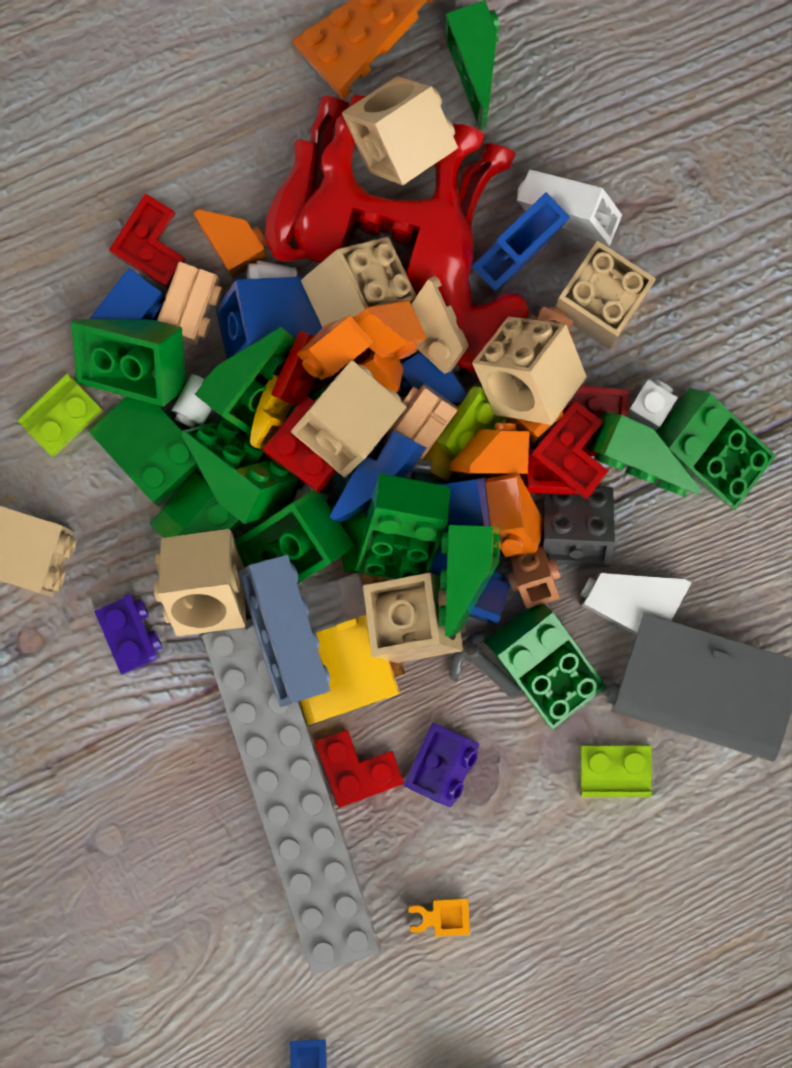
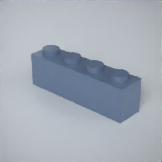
(284, 630)

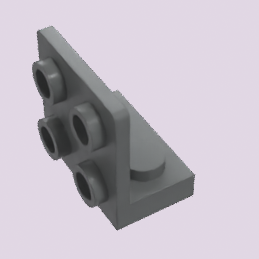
(580, 529)

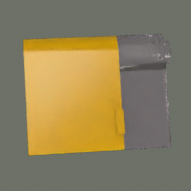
(341, 626)

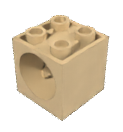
(400, 129)
(356, 280)
(604, 294)
(530, 370)
(349, 418)
(33, 552)
(200, 582)
(406, 619)

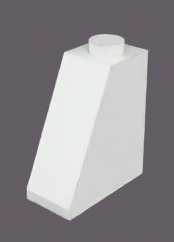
(588, 206)
(626, 598)

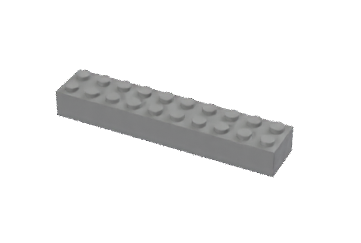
(293, 805)

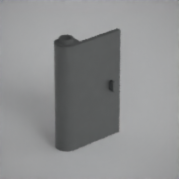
(727, 699)

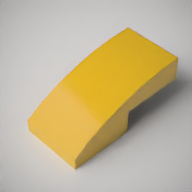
(269, 416)

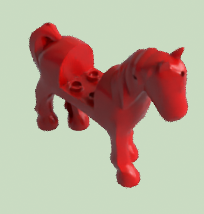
(325, 201)

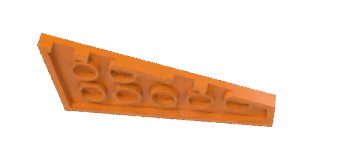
(353, 37)

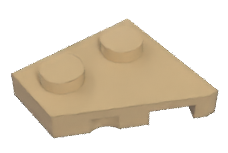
(444, 339)

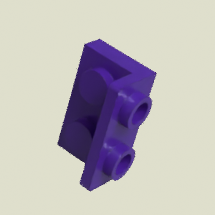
(128, 633)
(442, 765)

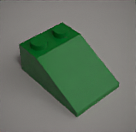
(472, 45)
(130, 358)
(238, 382)
(146, 447)
(302, 533)

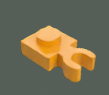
(448, 917)

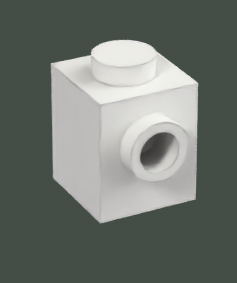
(652, 404)

